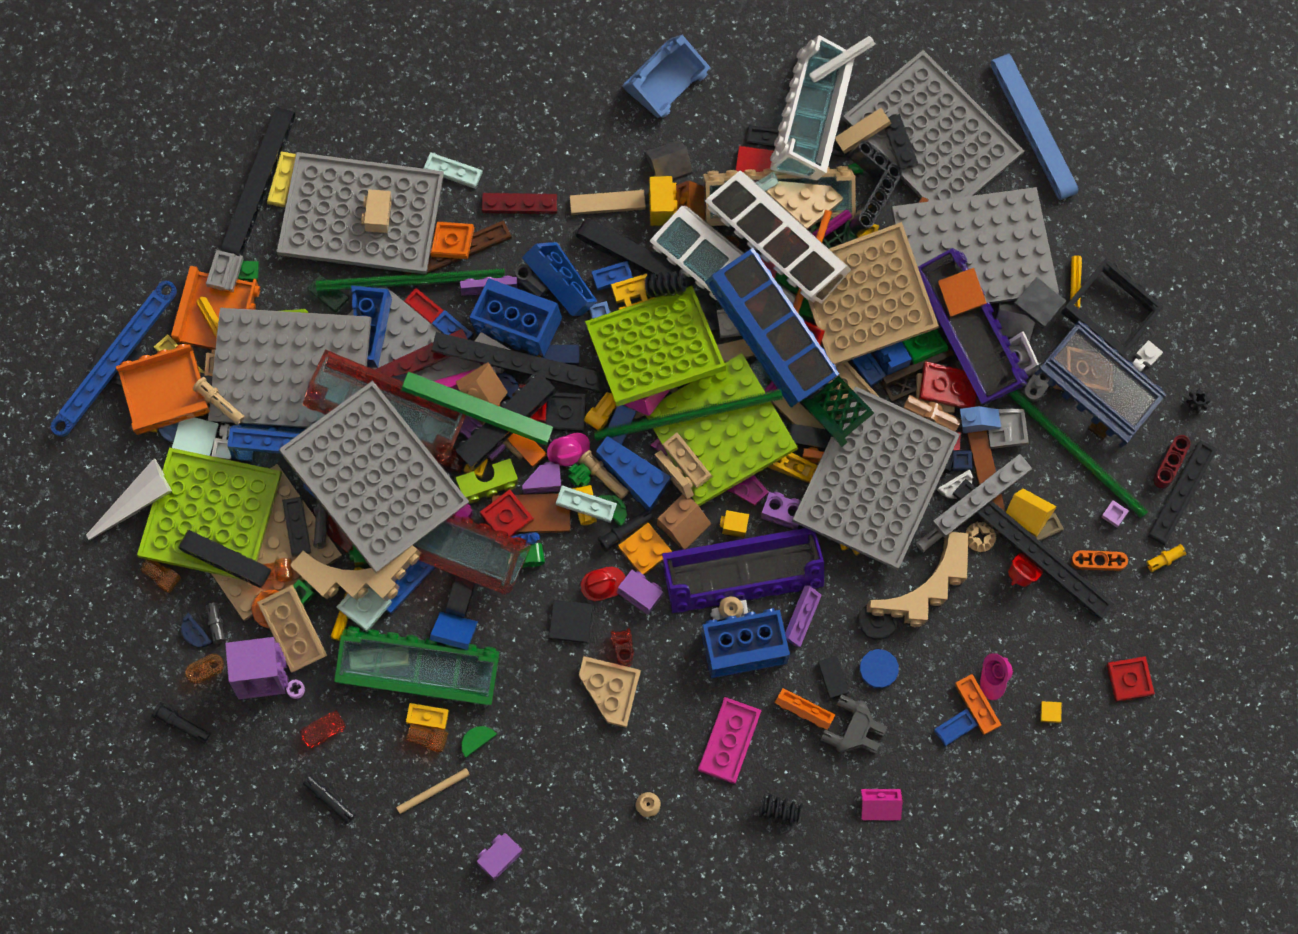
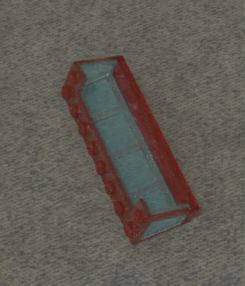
(340, 378)
(475, 553)

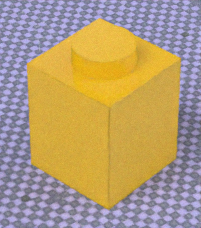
(734, 523)

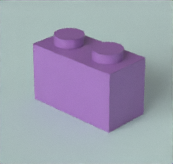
(640, 591)
(498, 856)

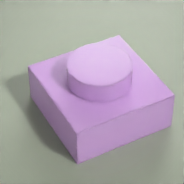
(1115, 513)

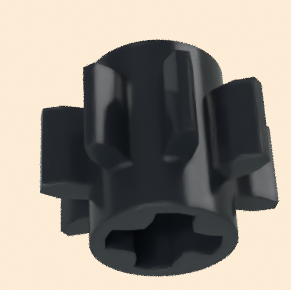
(1198, 405)

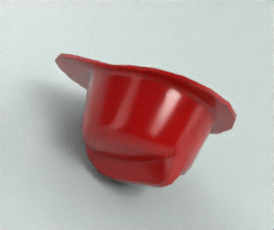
(1023, 571)
(602, 583)

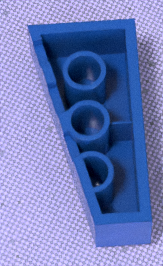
(560, 277)
(374, 304)
(893, 358)
(636, 474)

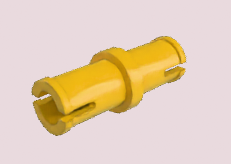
(1166, 558)

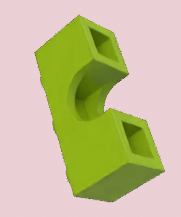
(503, 479)

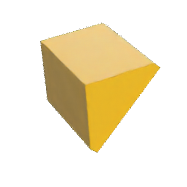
(1030, 511)

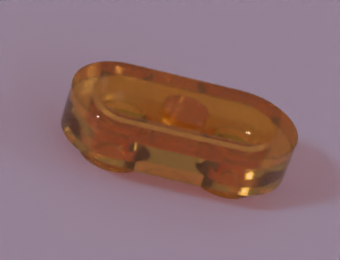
(204, 667)

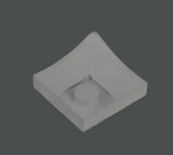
(1012, 430)

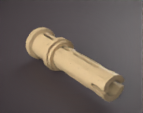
(210, 397)
(597, 468)

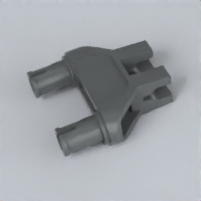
(859, 726)

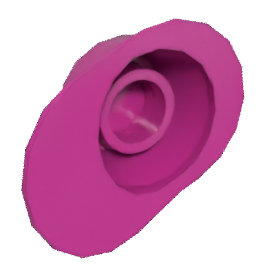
(568, 449)
(995, 675)

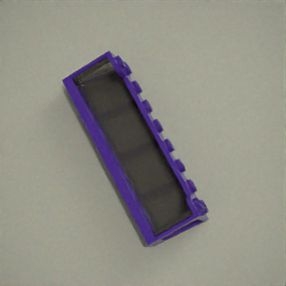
(973, 334)
(743, 569)

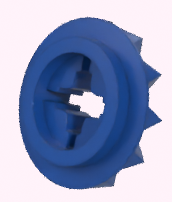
(529, 537)

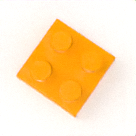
(644, 549)

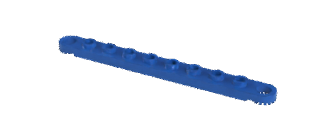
(113, 357)

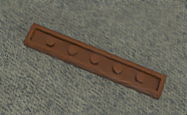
(481, 241)

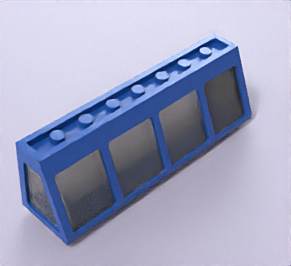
(772, 327)

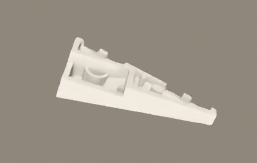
(142, 492)

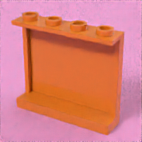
(190, 324)
(162, 388)

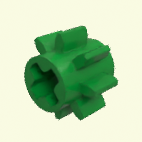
(579, 475)

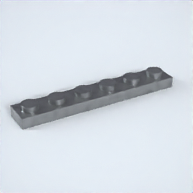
(982, 495)

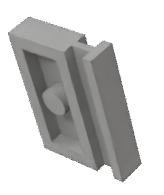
(224, 271)

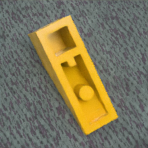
(795, 467)

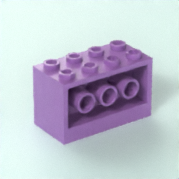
(256, 668)

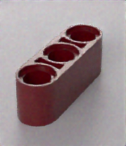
(1172, 453)

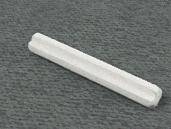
(841, 59)

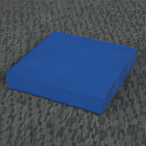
(453, 630)

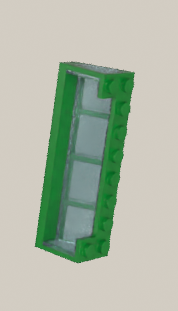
(416, 666)

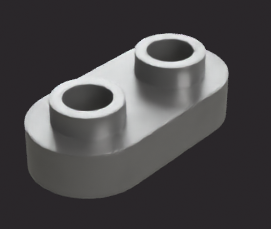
(1036, 385)

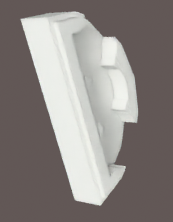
(948, 488)

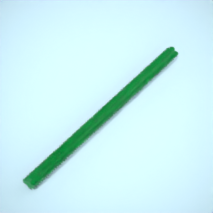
(408, 279)
(687, 415)
(1078, 453)

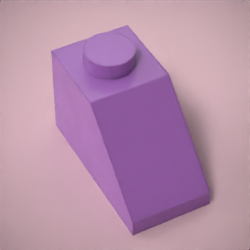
(544, 479)

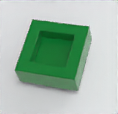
(249, 271)

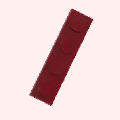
(519, 203)

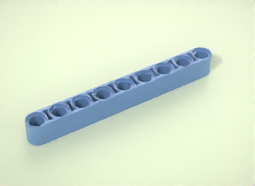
(1034, 127)

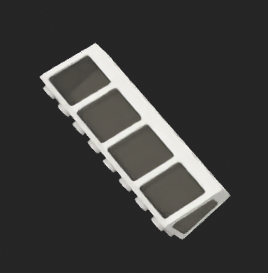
(778, 237)

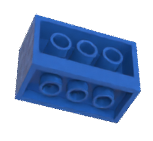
(516, 318)
(741, 655)

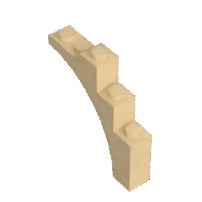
(355, 582)
(914, 605)

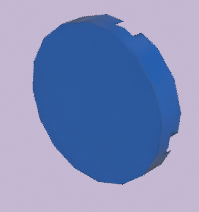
(879, 668)

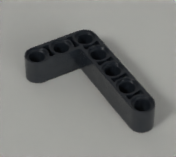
(887, 176)

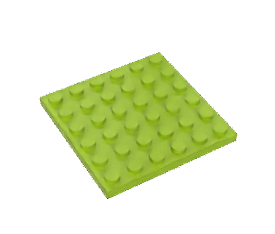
(655, 346)
(727, 443)
(214, 499)

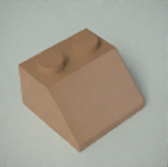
(483, 384)
(683, 522)

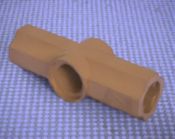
(933, 412)

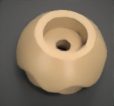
(729, 602)
(645, 810)

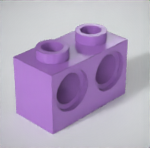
(780, 515)

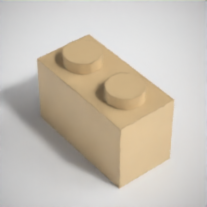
(377, 211)

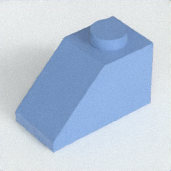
(979, 419)

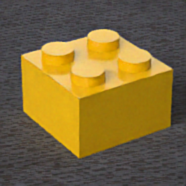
(661, 200)

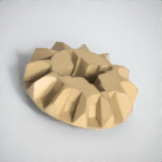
(976, 543)

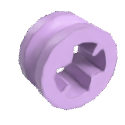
(301, 691)

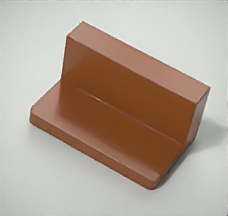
(692, 196)

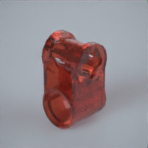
(622, 644)

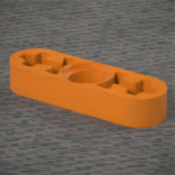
(1093, 566)

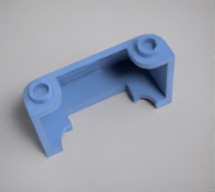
(666, 75)

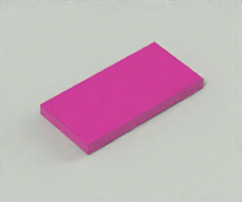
(729, 740)

